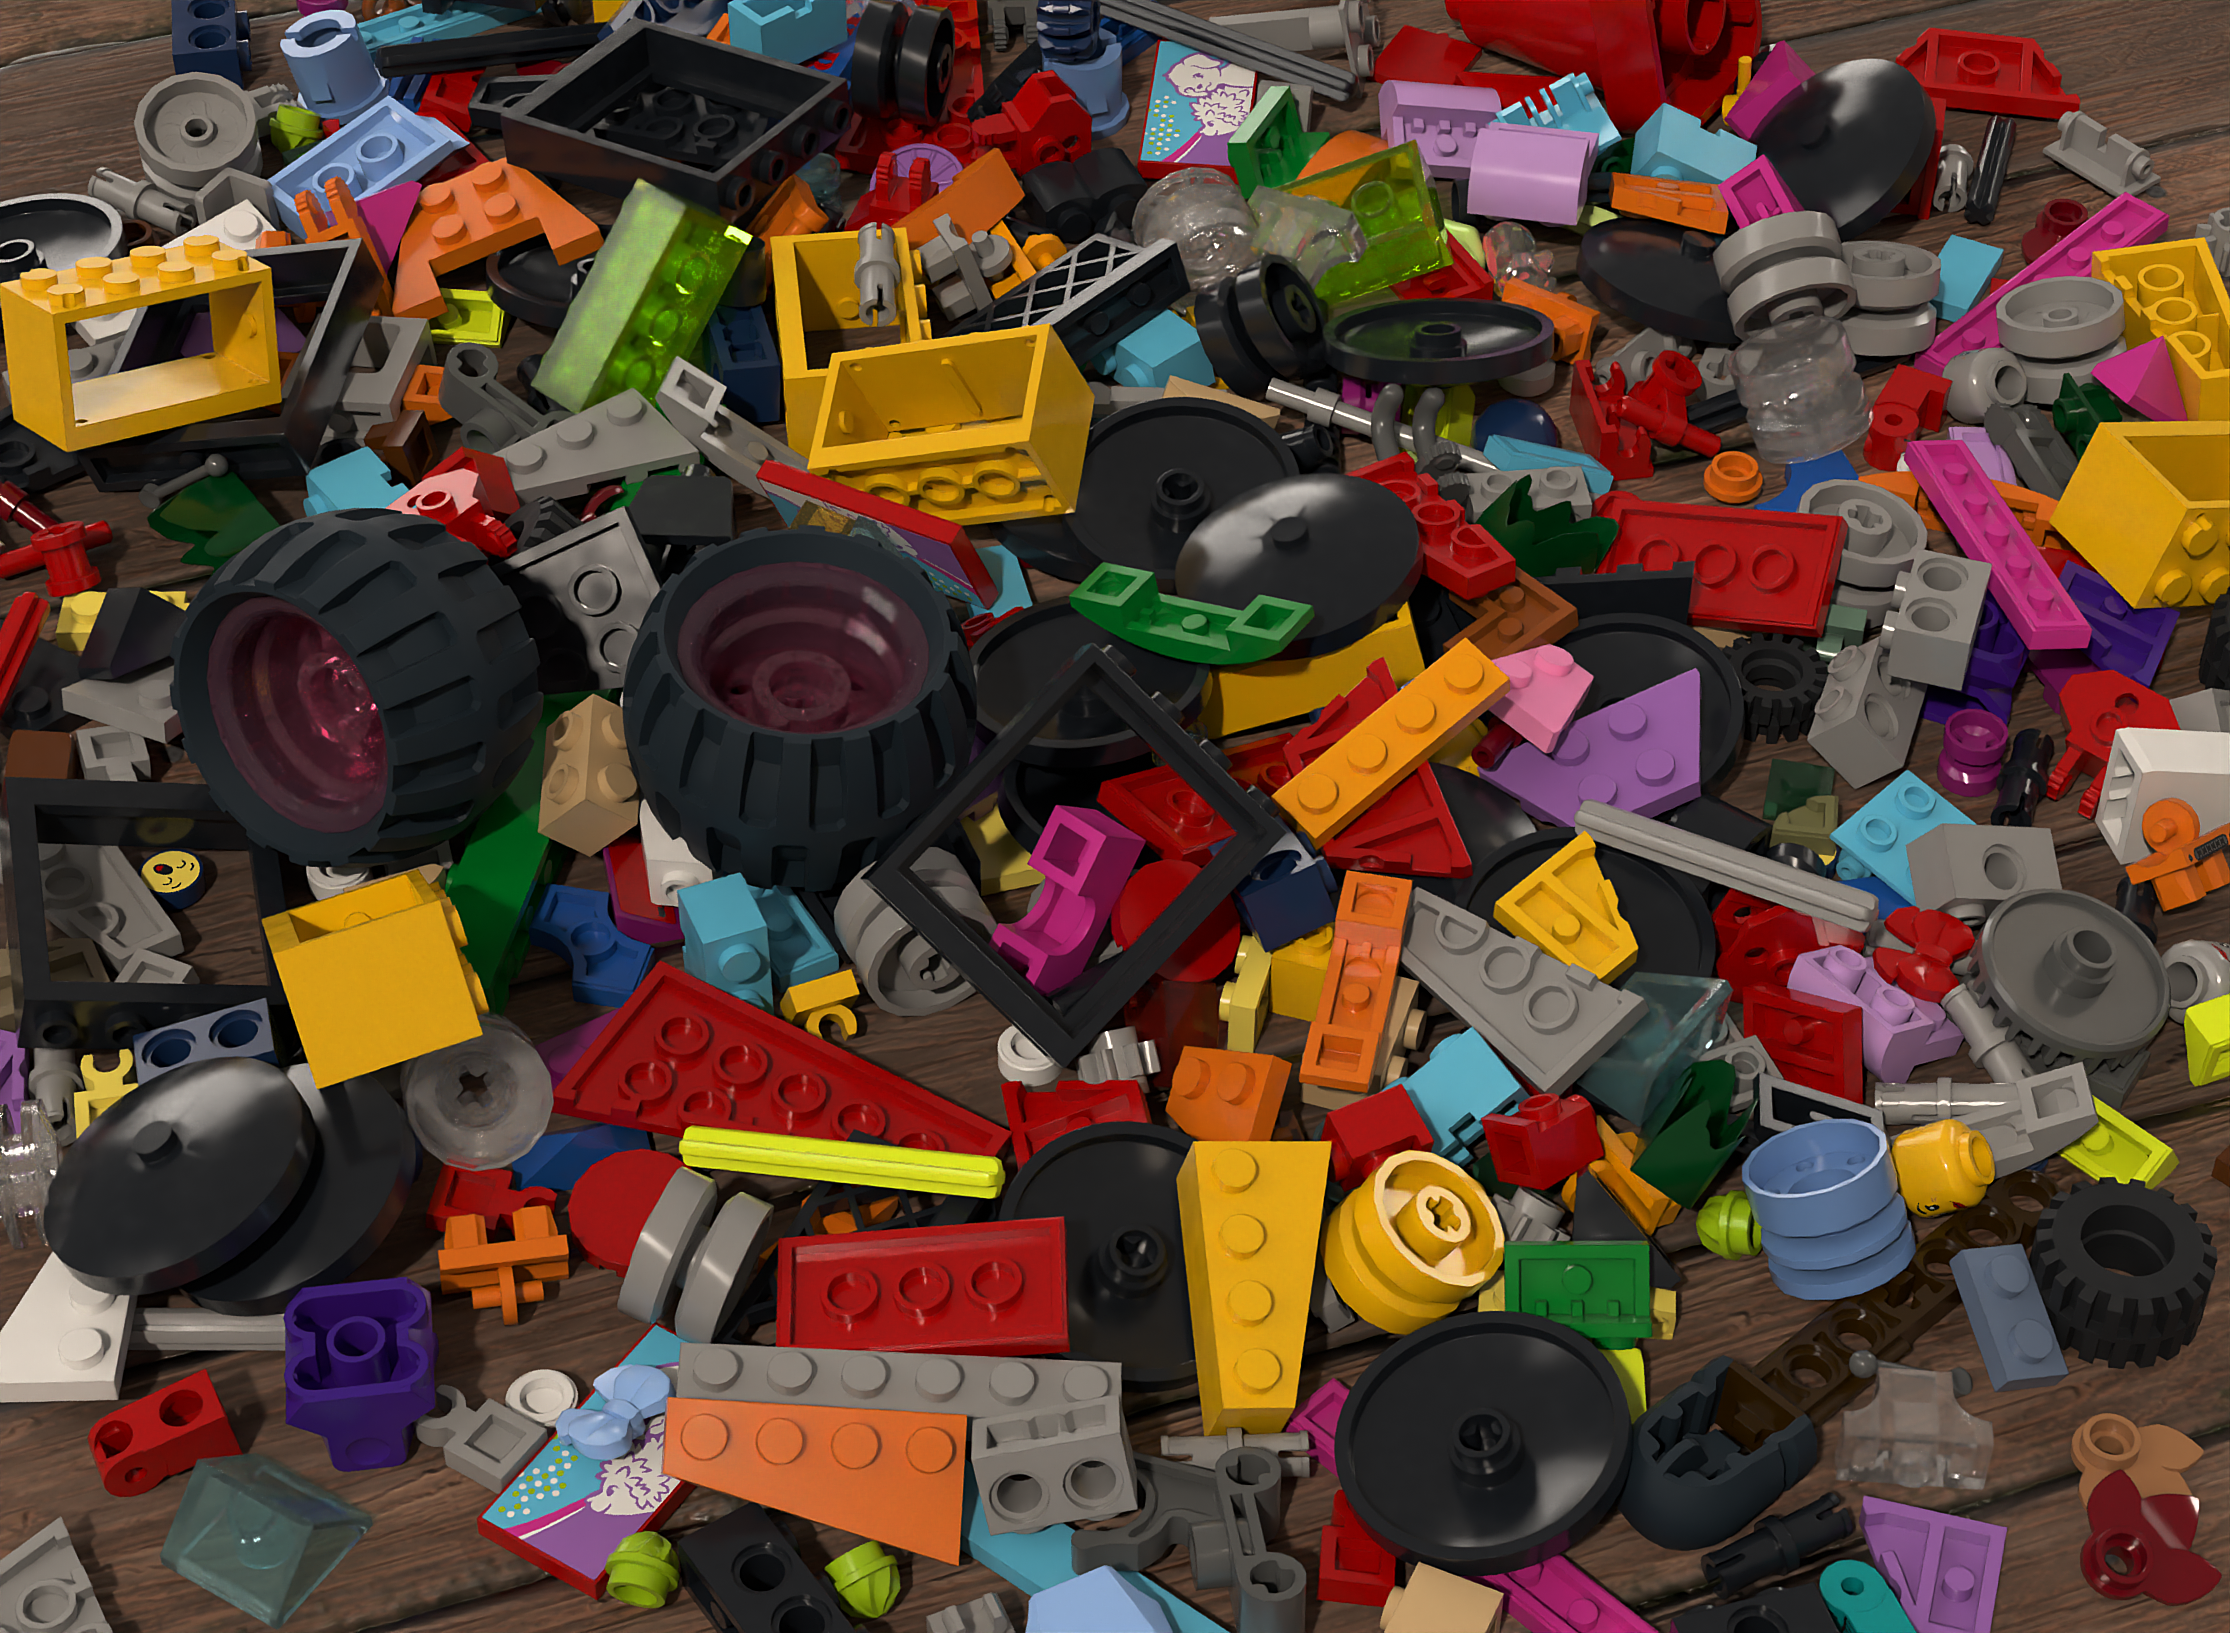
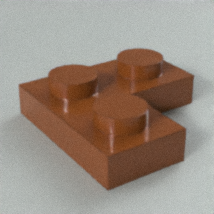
(1515, 618)

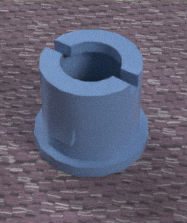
(333, 66)
(1097, 85)

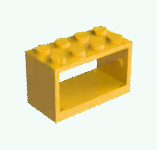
(819, 293)
(951, 380)
(149, 399)
(2153, 510)
(376, 976)

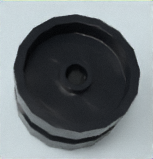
(903, 62)
(1261, 326)

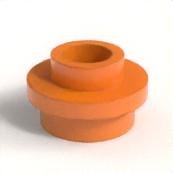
(1733, 477)

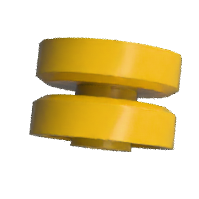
(1411, 1242)

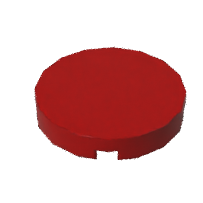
(1145, 897)
(614, 1204)

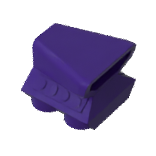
(1990, 674)
(360, 1368)

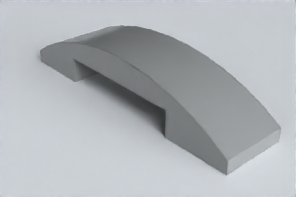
(721, 436)
(2046, 1118)

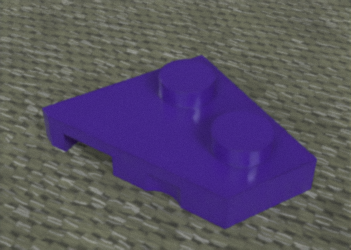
(2120, 636)

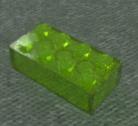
(641, 299)

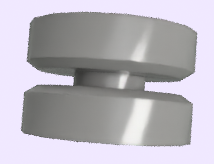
(193, 131)
(1784, 272)
(1892, 297)
(2061, 329)
(1878, 542)
(891, 958)
(686, 1254)

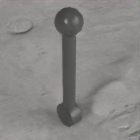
(153, 495)
(1864, 1365)

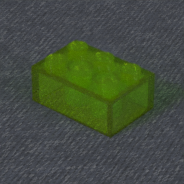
(1397, 213)

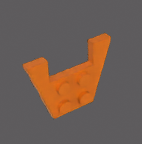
(476, 218)

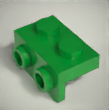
(1271, 144)
(1584, 1285)

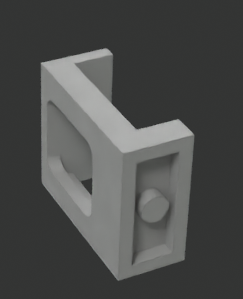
(374, 398)

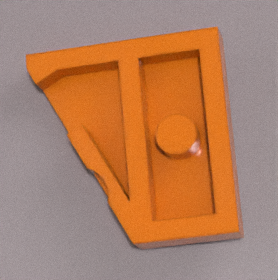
(1227, 1094)

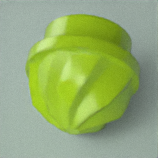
(294, 127)
(1729, 1226)
(643, 1570)
(865, 1580)

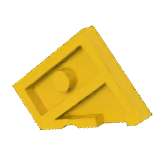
(1571, 913)

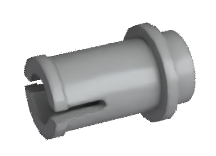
(1951, 177)

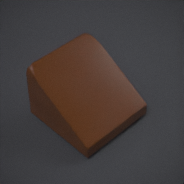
(42, 755)

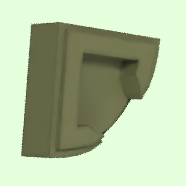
(1809, 825)

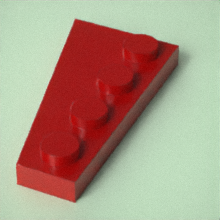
(1454, 552)

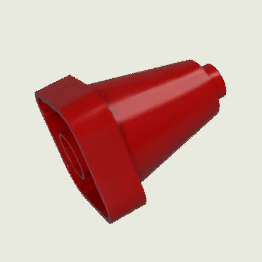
(1627, 48)

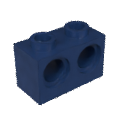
(211, 38)
(744, 359)
(1284, 891)
(235, 1031)

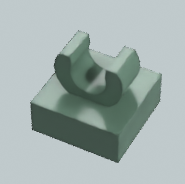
(1842, 629)

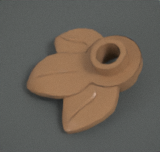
(2147, 1454)

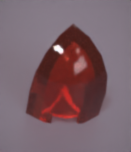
(1174, 1017)

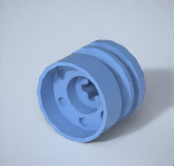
(1829, 1209)

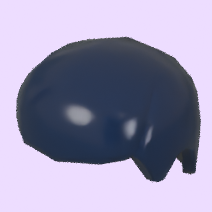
(1516, 420)

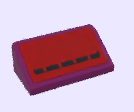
(630, 894)

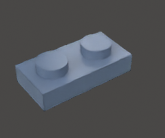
(2008, 1318)

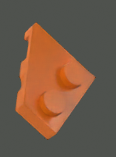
(1669, 200)

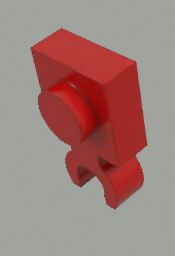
(451, 95)
(484, 1194)
(1351, 1563)

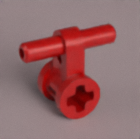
(1661, 404)
(63, 554)

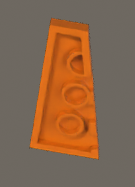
(840, 1467)

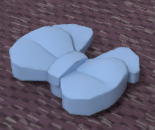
(630, 1396)

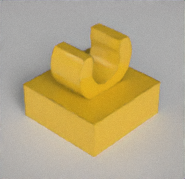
(823, 1000)

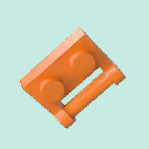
(788, 212)

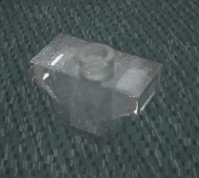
(1304, 232)
(1914, 1435)

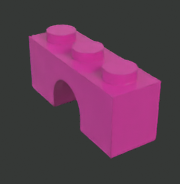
(1084, 870)

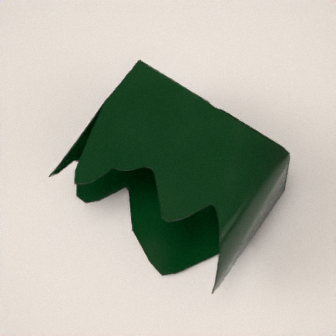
(214, 516)
(1545, 537)
(1690, 1133)

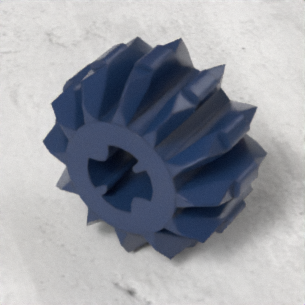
(1068, 28)

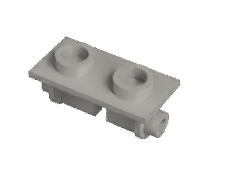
(2113, 167)
(1640, 353)

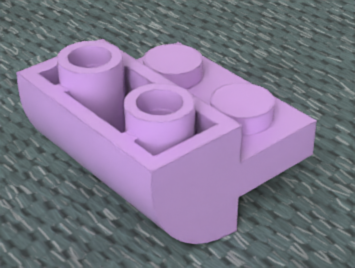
(1440, 119)
(1531, 173)
(1895, 1025)

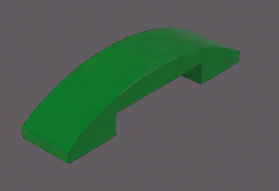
(1133, 609)

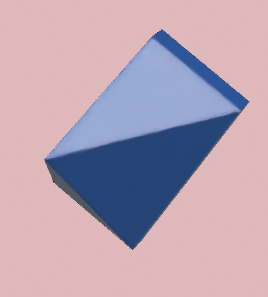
(566, 1154)

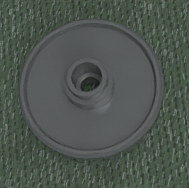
(2071, 977)

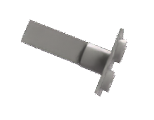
(1316, 29)

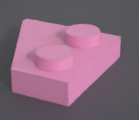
(1542, 693)

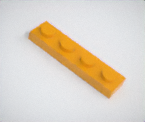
(1391, 743)

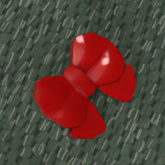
(1937, 943)

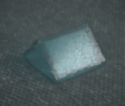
(1651, 1056)
(259, 1535)

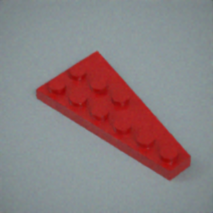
(869, 137)
(710, 1060)

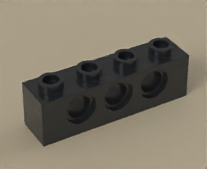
(749, 1553)

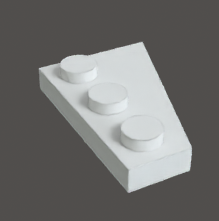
(65, 1341)

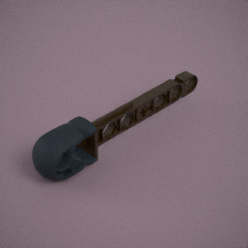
(1698, 1487)

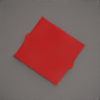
(1424, 58)

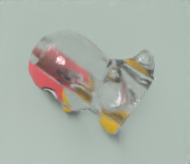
(1513, 254)

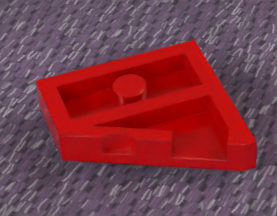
(1808, 1037)
(1044, 1116)

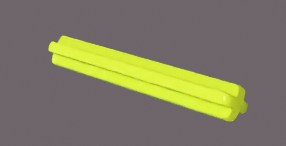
(843, 1162)

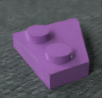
(1935, 1564)

